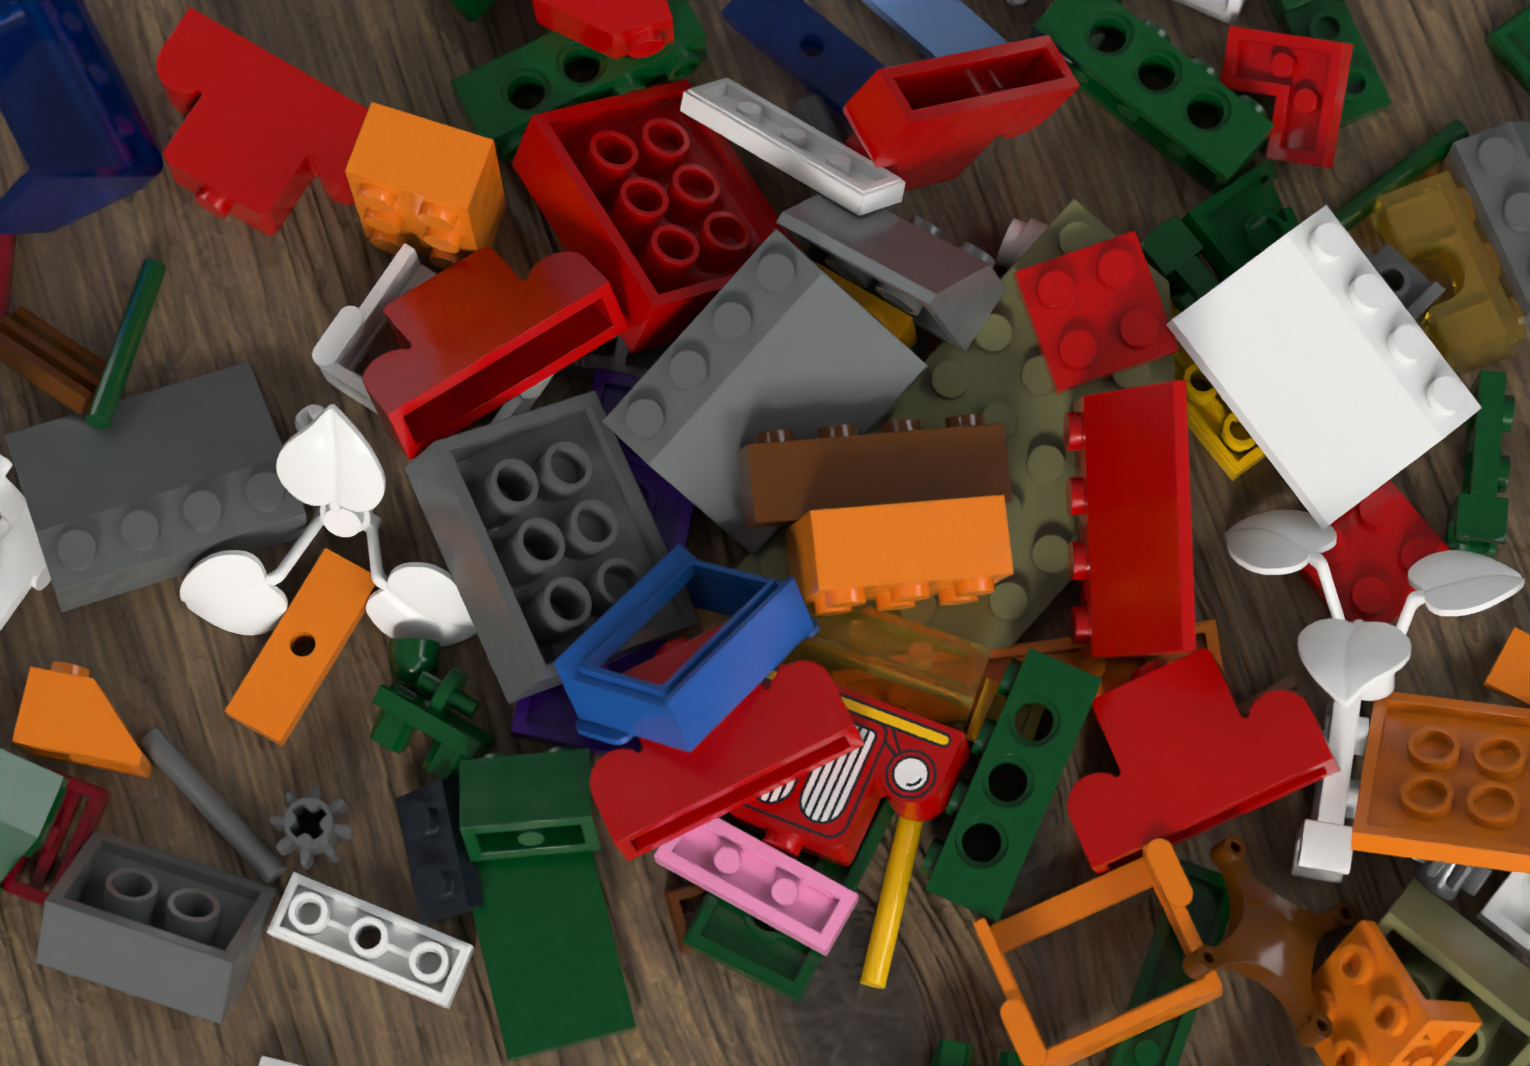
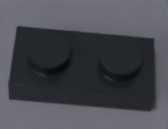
(437, 857)

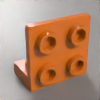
(1380, 1010)

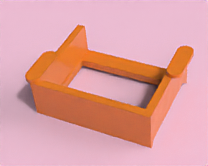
(1156, 869)

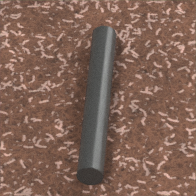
(212, 806)

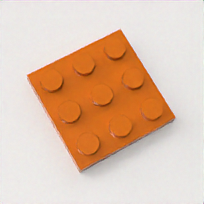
(1446, 782)

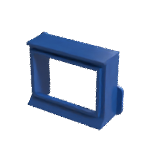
(764, 628)

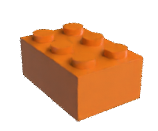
(425, 186)
(899, 553)

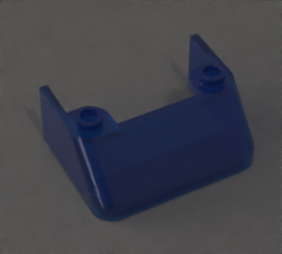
(67, 118)

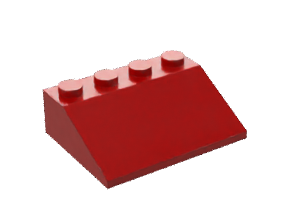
(646, 203)
(1131, 522)

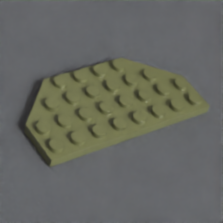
(1011, 386)

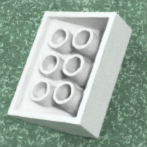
(1324, 366)

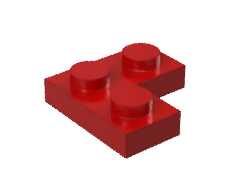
(1308, 87)

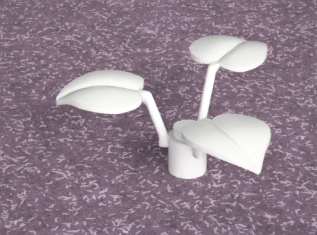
(336, 469)
(1363, 655)

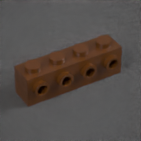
(844, 470)

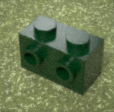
(528, 804)

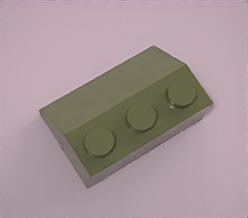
(1462, 964)

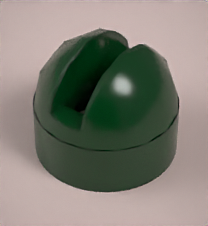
(411, 657)

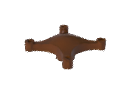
(1270, 941)

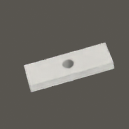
(406, 956)

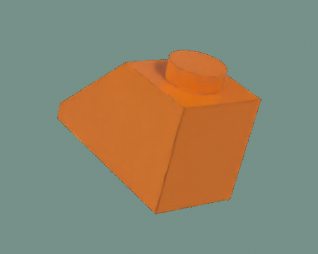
(74, 722)

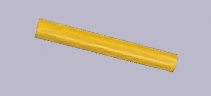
(891, 903)

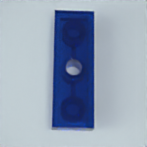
(787, 29)

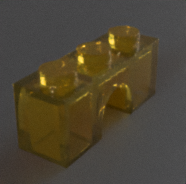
(1435, 227)

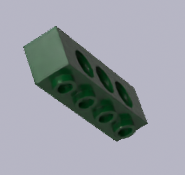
(543, 68)
(1159, 117)
(1068, 698)

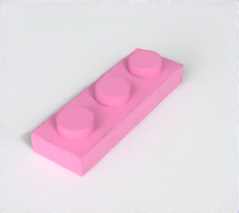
(761, 882)

